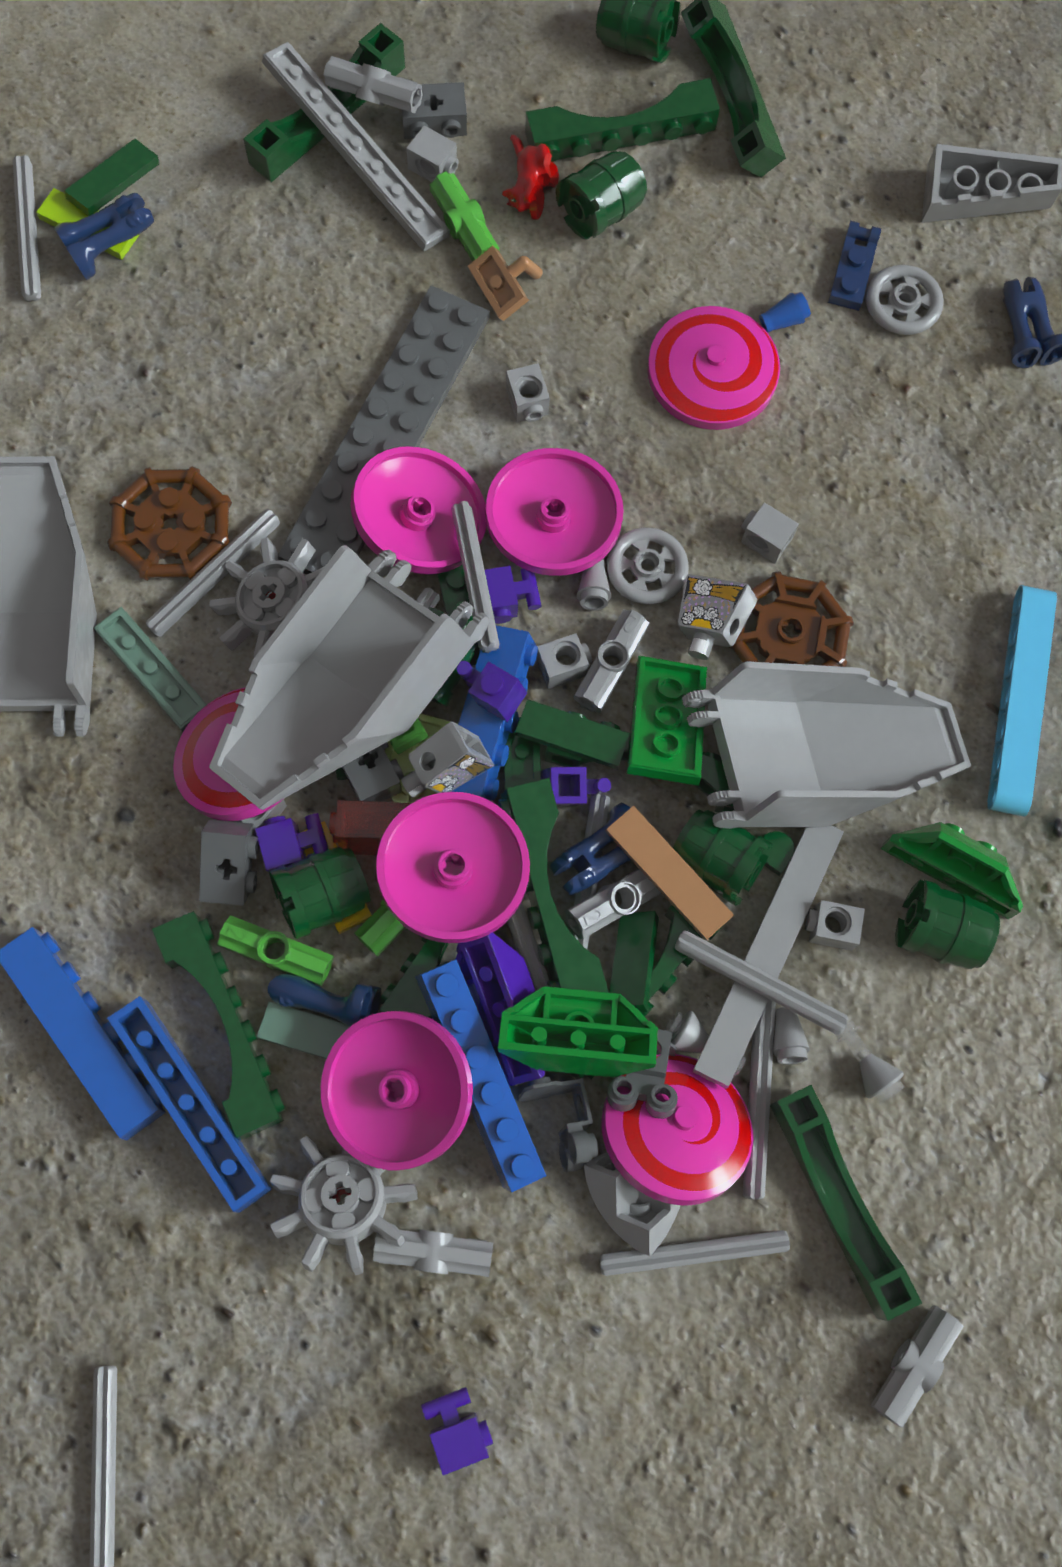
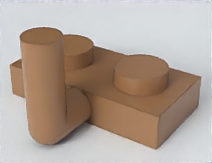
(500, 282)

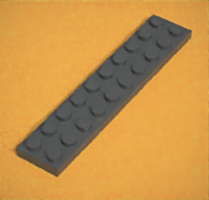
(391, 417)

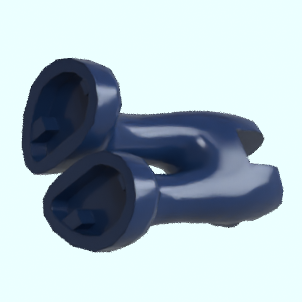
(123, 217)
(1031, 303)
(582, 857)
(300, 993)

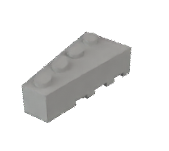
(987, 182)

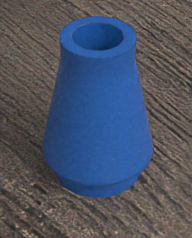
(786, 313)

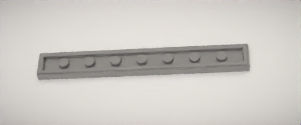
(355, 146)
(768, 953)

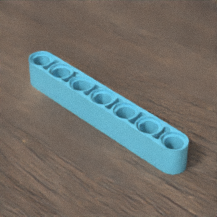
(1022, 701)

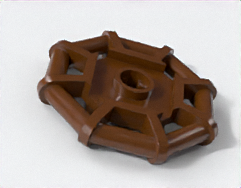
(167, 504)
(806, 620)

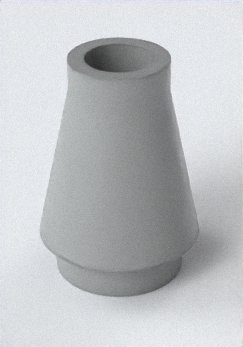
(594, 588)
(789, 1038)

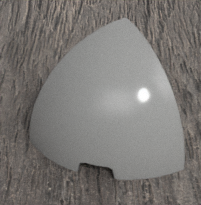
(628, 1212)

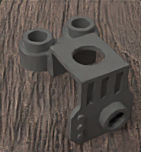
(647, 1084)
(575, 1144)

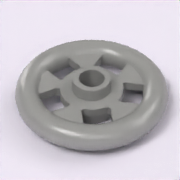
(907, 291)
(671, 552)

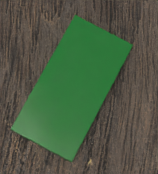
(660, 737)

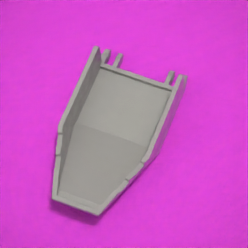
(43, 597)
(339, 677)
(822, 743)

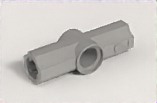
(373, 84)
(603, 677)
(601, 907)
(436, 1253)
(917, 1366)

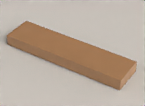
(669, 873)

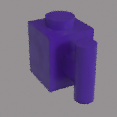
(505, 592)
(493, 689)
(572, 786)
(284, 843)
(459, 1439)

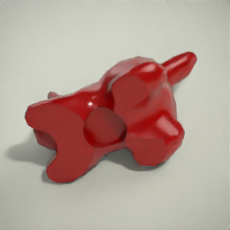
(534, 174)

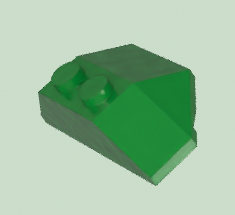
(959, 863)
(578, 1033)

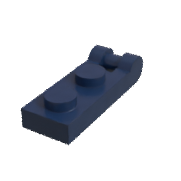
(854, 266)

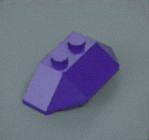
(497, 981)

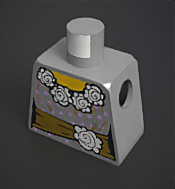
(713, 612)
(446, 761)

